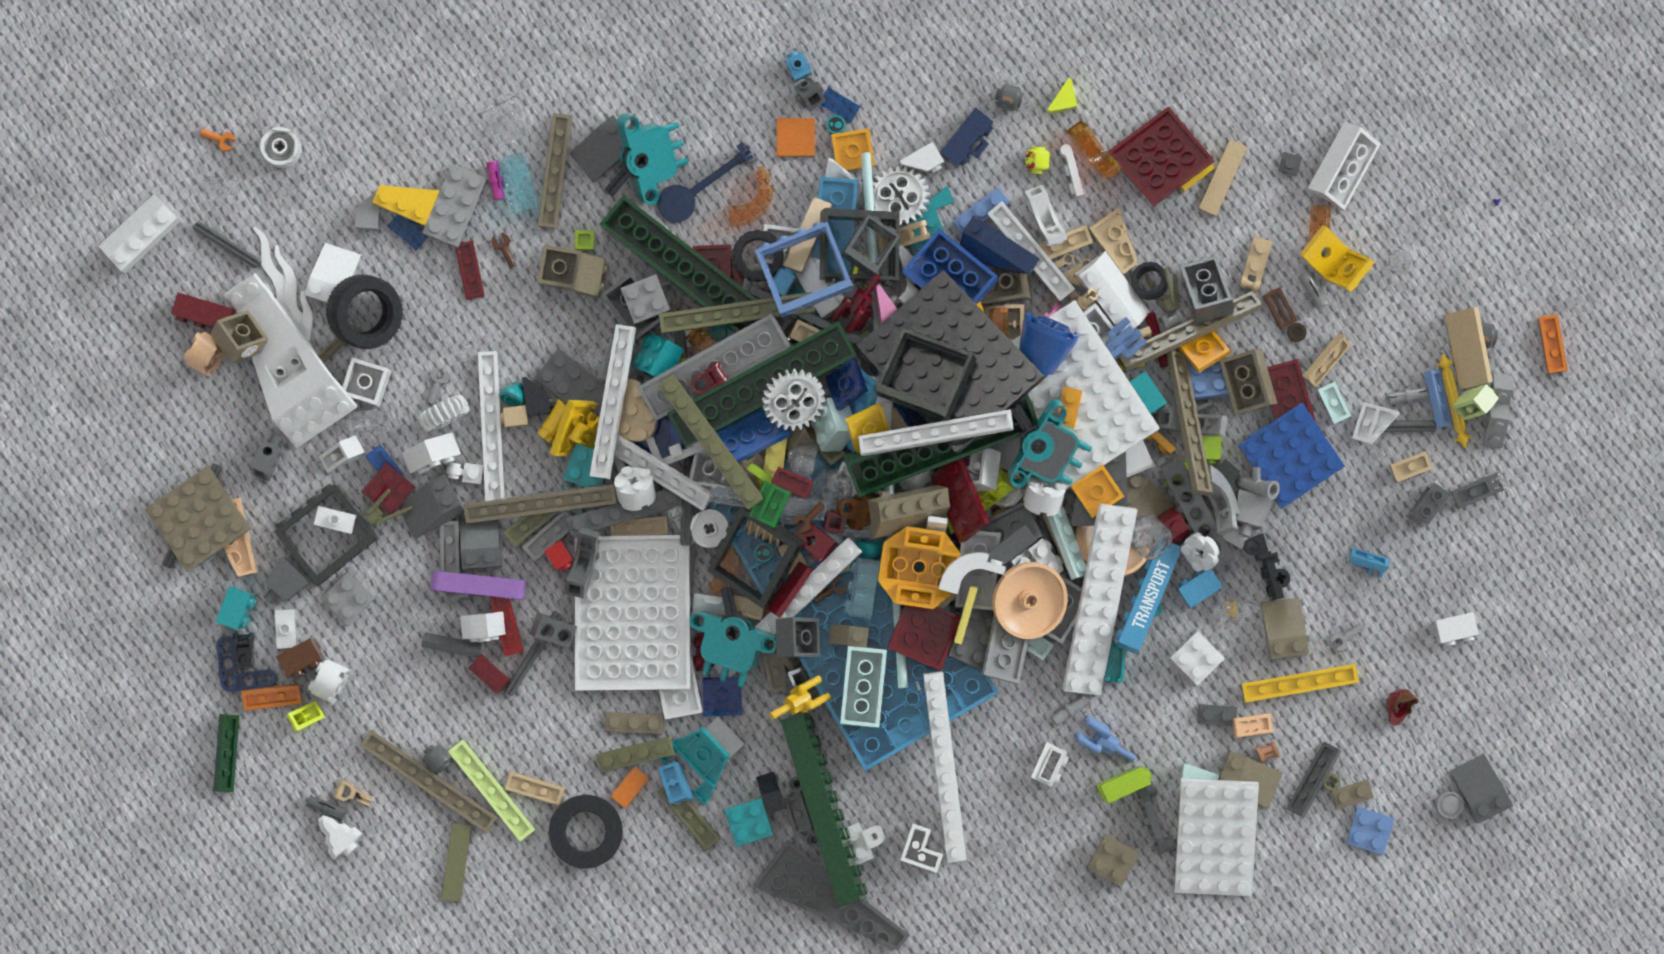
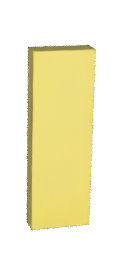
(966, 614)

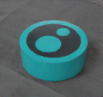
(835, 124)
(763, 552)

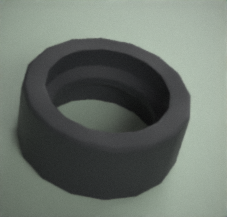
(1142, 269)

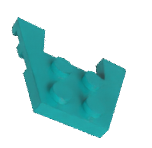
(940, 200)
(705, 757)

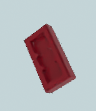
(792, 482)

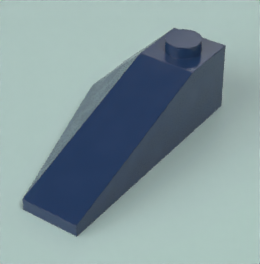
(995, 248)

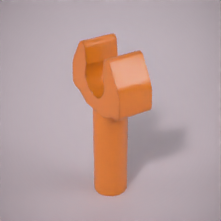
(218, 138)

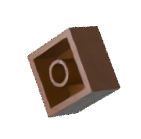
(300, 658)

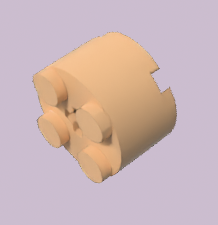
(204, 354)

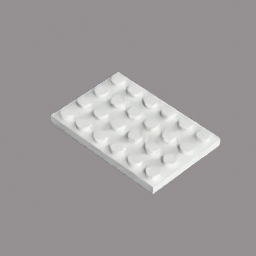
(1216, 837)

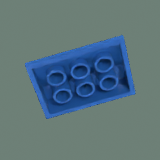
(945, 254)

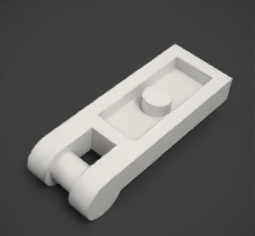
(1071, 170)

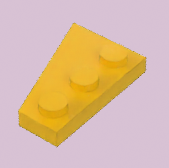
(406, 202)
(574, 412)

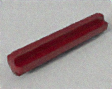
(1153, 324)

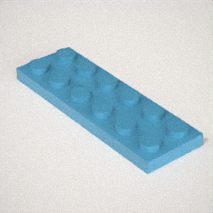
(842, 195)

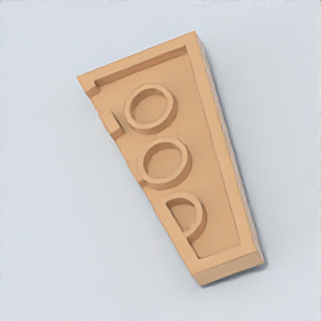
(241, 552)

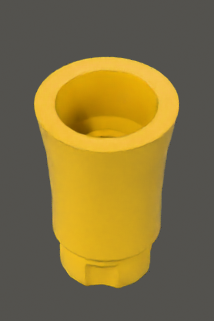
(550, 425)

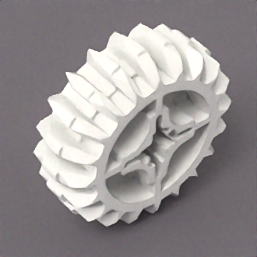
(443, 413)

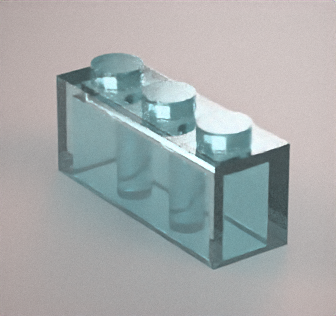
(519, 183)

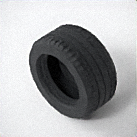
(389, 320)

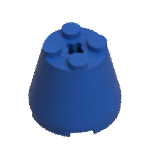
(1046, 342)

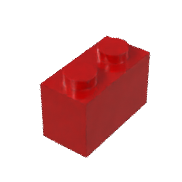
(560, 556)

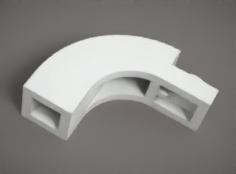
(1044, 216)
(962, 565)

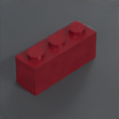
(199, 311)

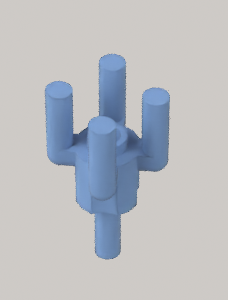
(1119, 344)
(1102, 740)

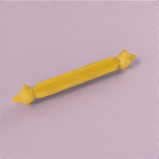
(1452, 395)

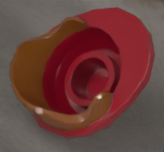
(1399, 705)

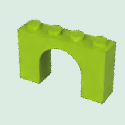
(1124, 783)

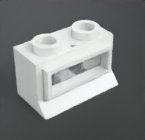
(1049, 765)

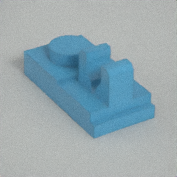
(1369, 560)

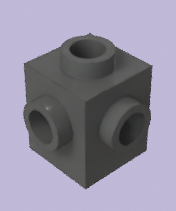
(809, 94)

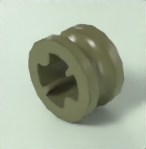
(1336, 785)

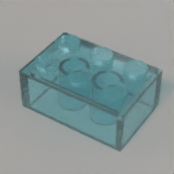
(862, 589)

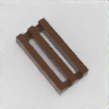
(1273, 312)

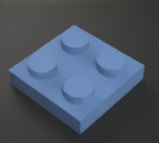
(1209, 382)
(1370, 830)

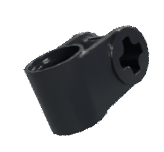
(244, 648)

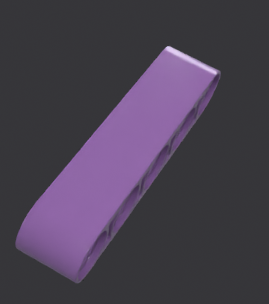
(477, 585)

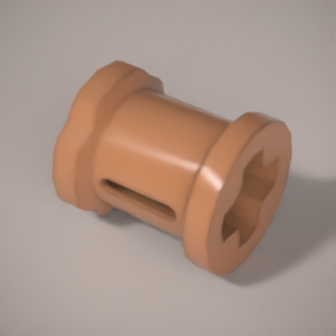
(1267, 752)

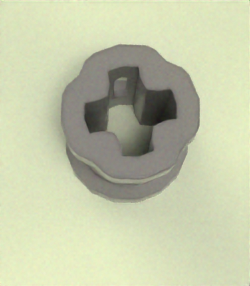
(1172, 320)

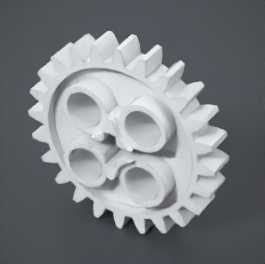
(914, 187)
(781, 389)

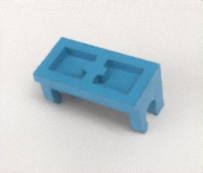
(675, 783)

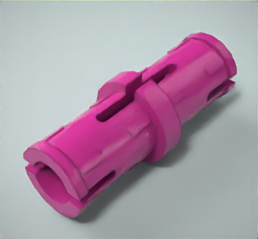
(495, 180)

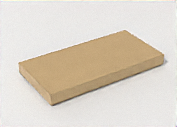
(1468, 348)

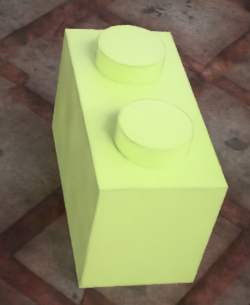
(1475, 402)

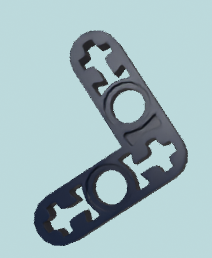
(239, 677)

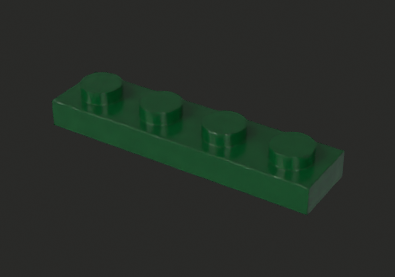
(226, 753)

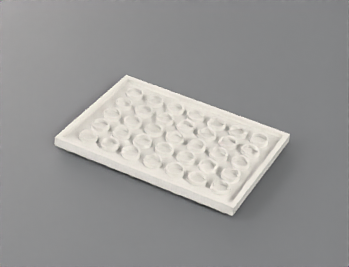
(1109, 411)
(635, 616)

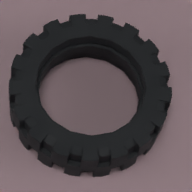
(737, 255)

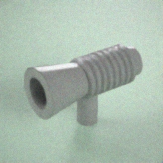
(1257, 486)

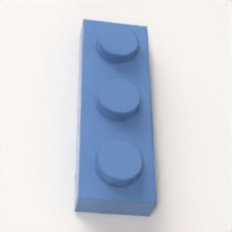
(980, 209)
(1438, 398)

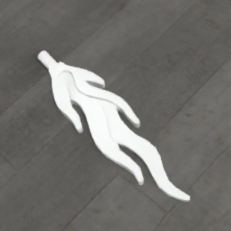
(286, 288)

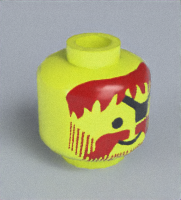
(1037, 159)

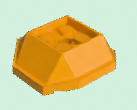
(897, 566)

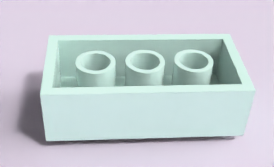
(863, 687)

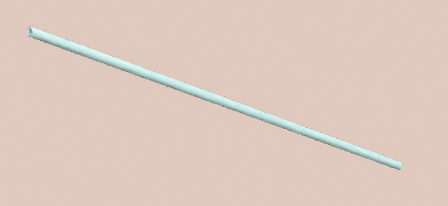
(873, 256)

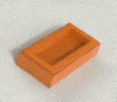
(630, 787)

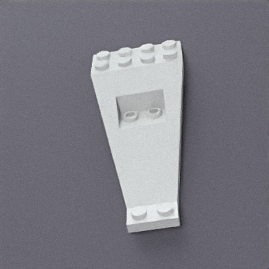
(306, 394)

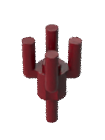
(858, 306)

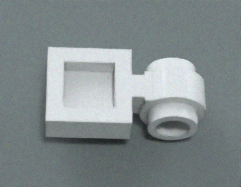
(471, 473)

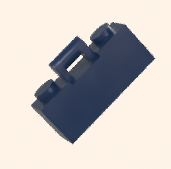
(960, 144)

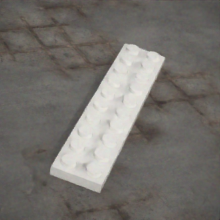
(1099, 599)

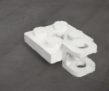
(864, 841)

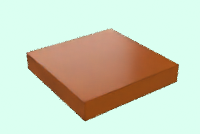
(795, 137)

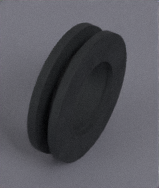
(558, 835)

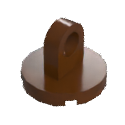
(857, 512)

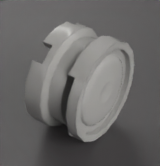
(1449, 805)

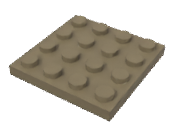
(198, 519)

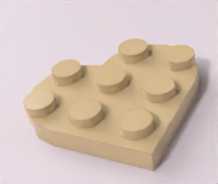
(636, 419)

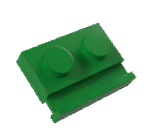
(772, 506)

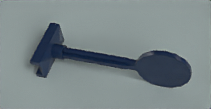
(678, 202)

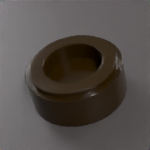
(1296, 332)

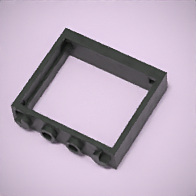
(892, 218)
(930, 342)
(794, 546)
(346, 557)

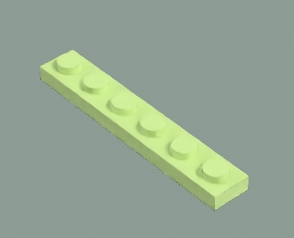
(491, 790)

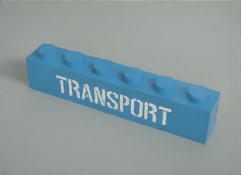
(1147, 600)

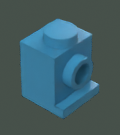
(800, 72)

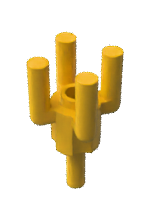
(801, 700)

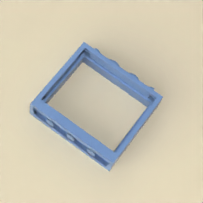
(785, 242)

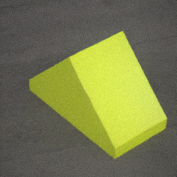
(1064, 100)
(305, 716)

